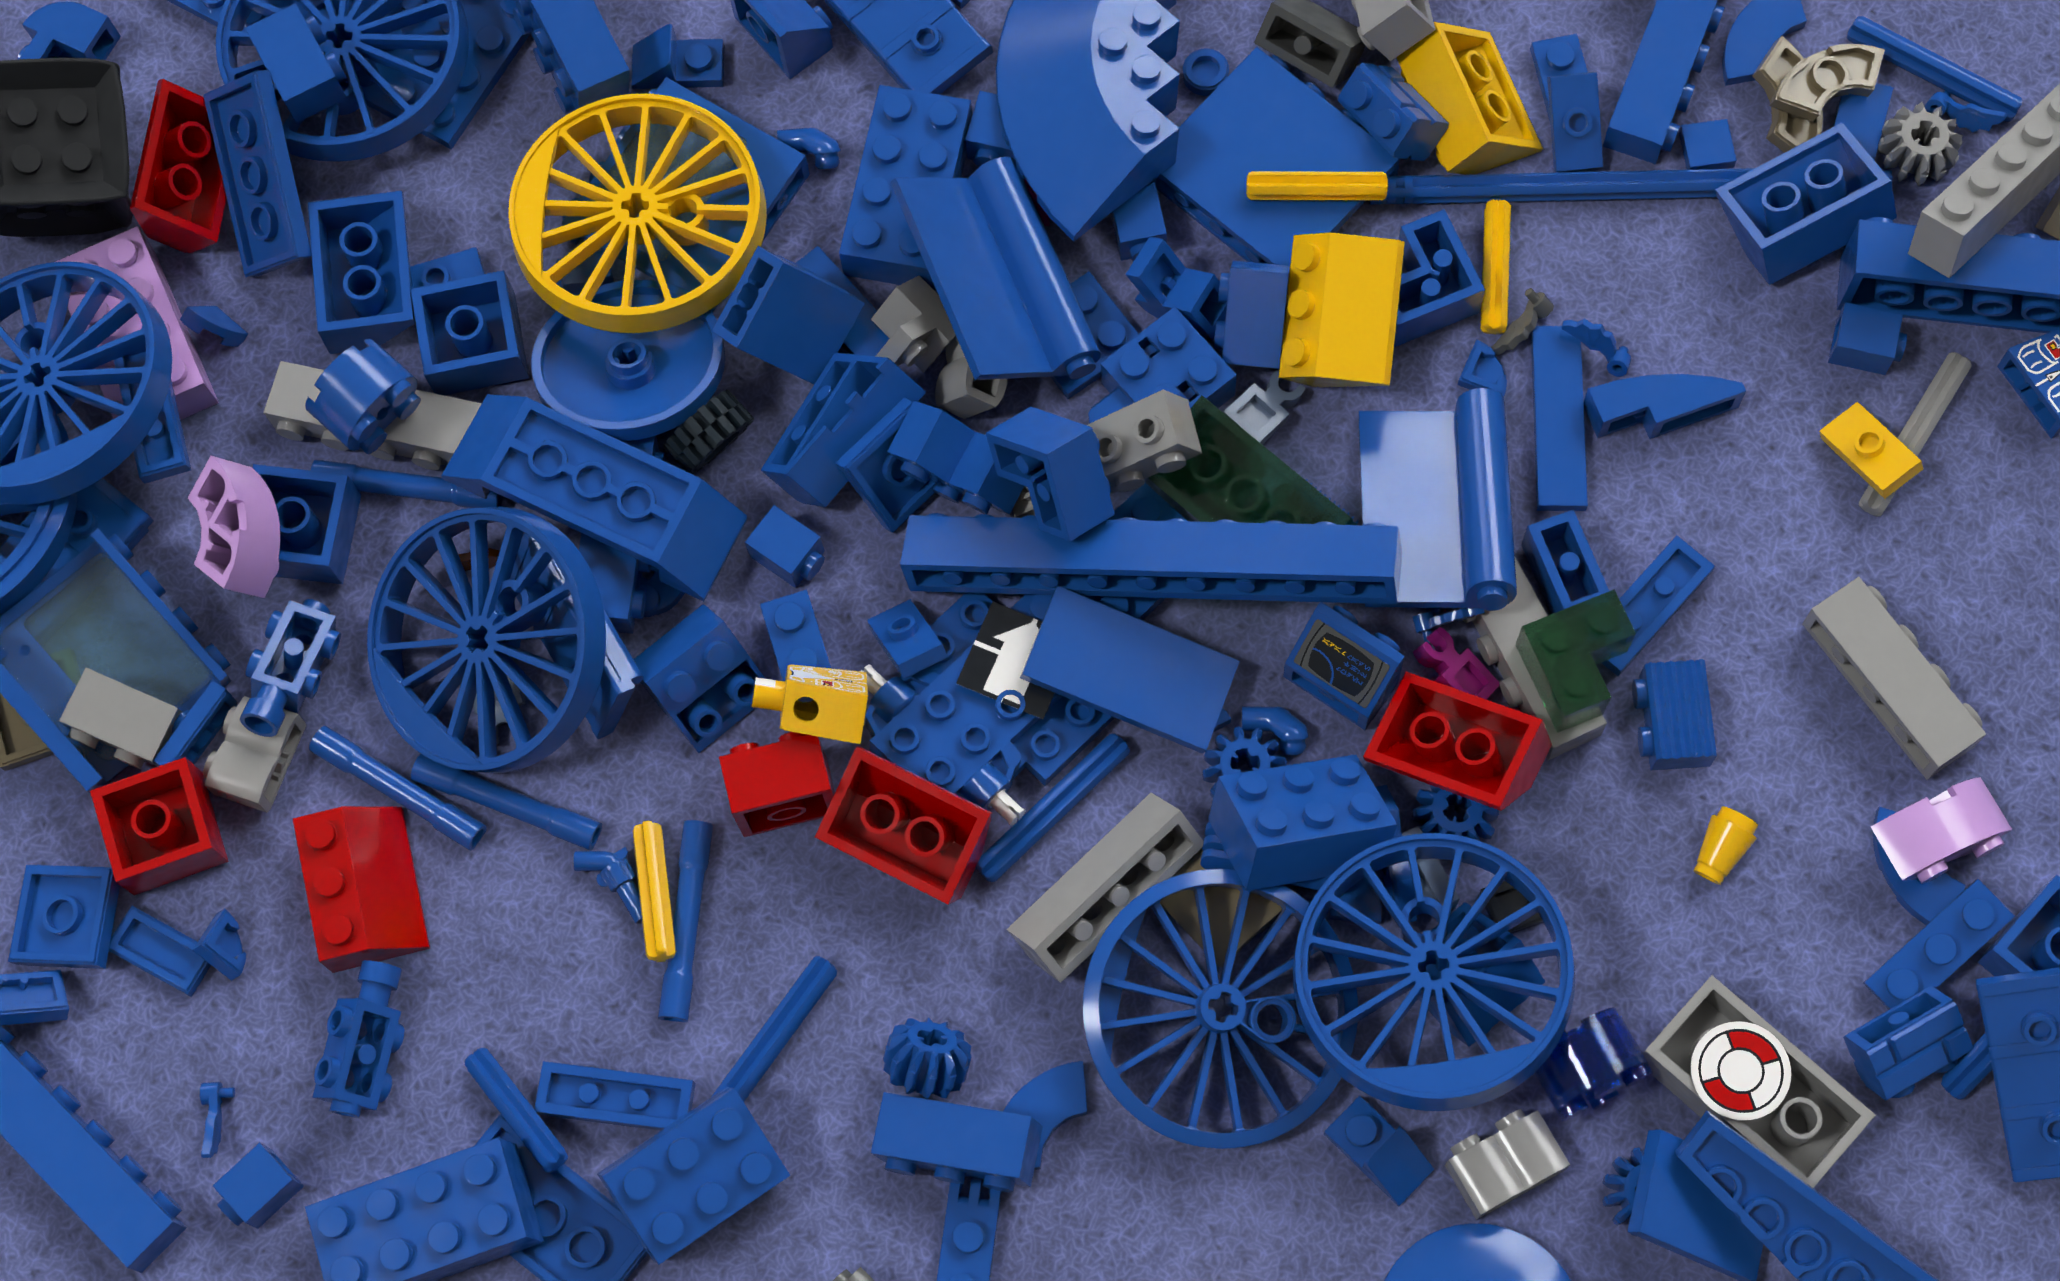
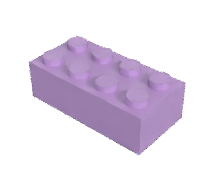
(136, 262)

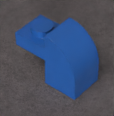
(69, 32)
(1168, 283)

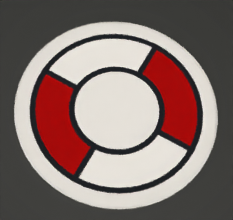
(1740, 1070)

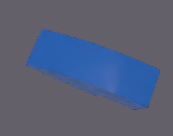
(1659, 402)

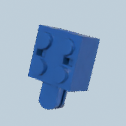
(1165, 357)

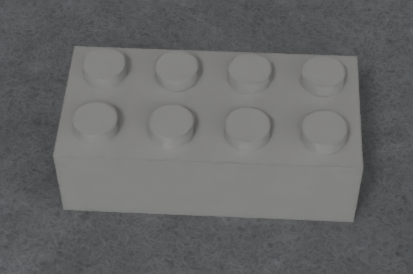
(1811, 1122)

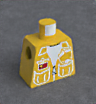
(836, 705)

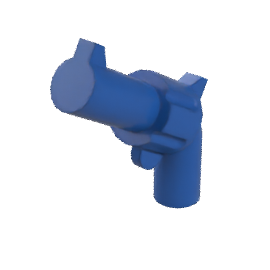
(615, 874)

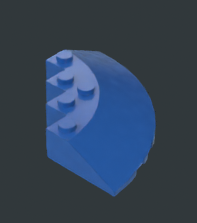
(1088, 101)

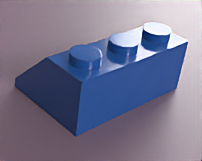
(1806, 202)
(360, 269)

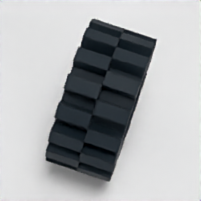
(708, 432)

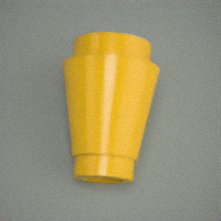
(1724, 844)

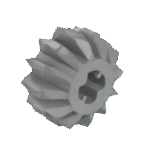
(1931, 158)

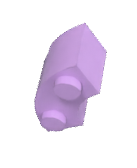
(237, 527)
(1941, 830)

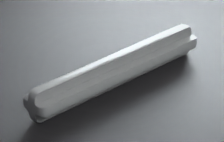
(1924, 419)

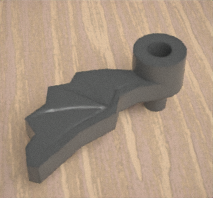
(1537, 308)

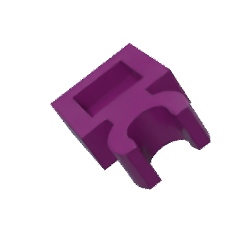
(1455, 670)

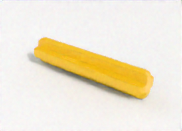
(1316, 185)
(1496, 266)
(654, 891)

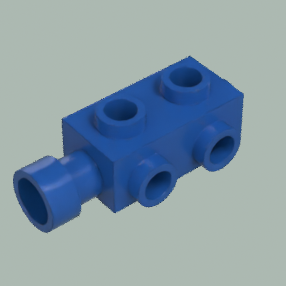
(284, 671)
(360, 1044)

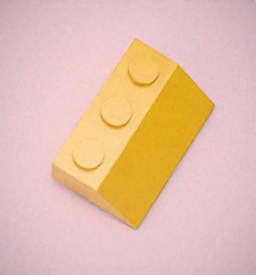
(1472, 90)
(1341, 310)

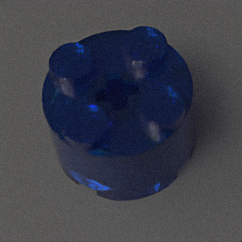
(1592, 1064)

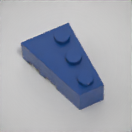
(835, 415)

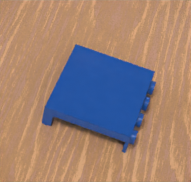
(1266, 123)

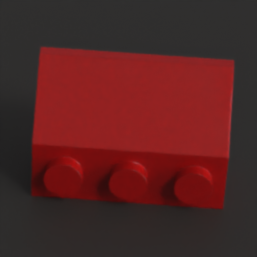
(179, 178)
(1459, 742)
(905, 826)
(360, 885)

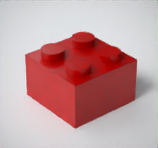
(777, 783)
(159, 826)

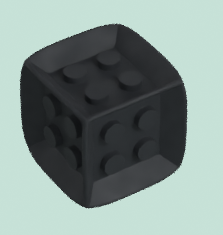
(62, 148)

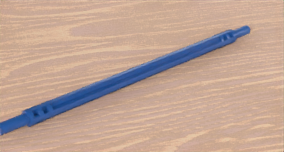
(1559, 186)

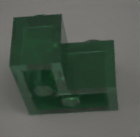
(1564, 653)

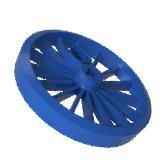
(354, 39)
(66, 360)
(486, 640)
(1107, 980)
(1453, 1082)

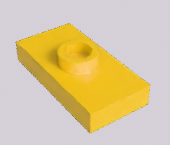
(1871, 450)

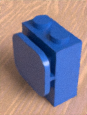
(787, 315)

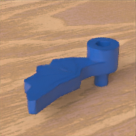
(1966, 116)
(1598, 339)
(1426, 622)
(212, 1095)

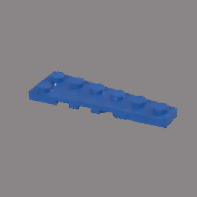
(1787, 1214)

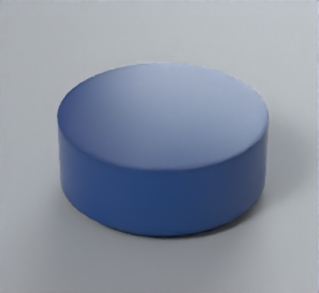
(1204, 71)

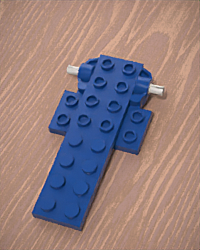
(977, 741)

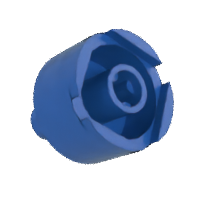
(363, 396)

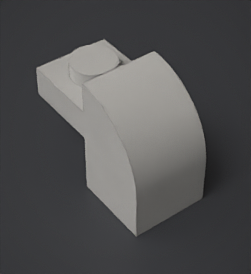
(915, 324)

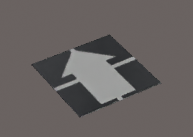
(1000, 657)

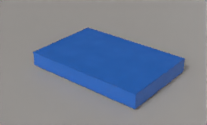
(1686, 1217)

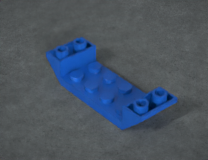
(599, 489)

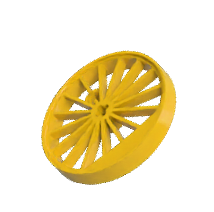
(615, 212)

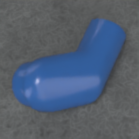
(815, 142)
(1279, 722)

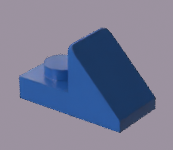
(686, 62)
(1379, 1150)

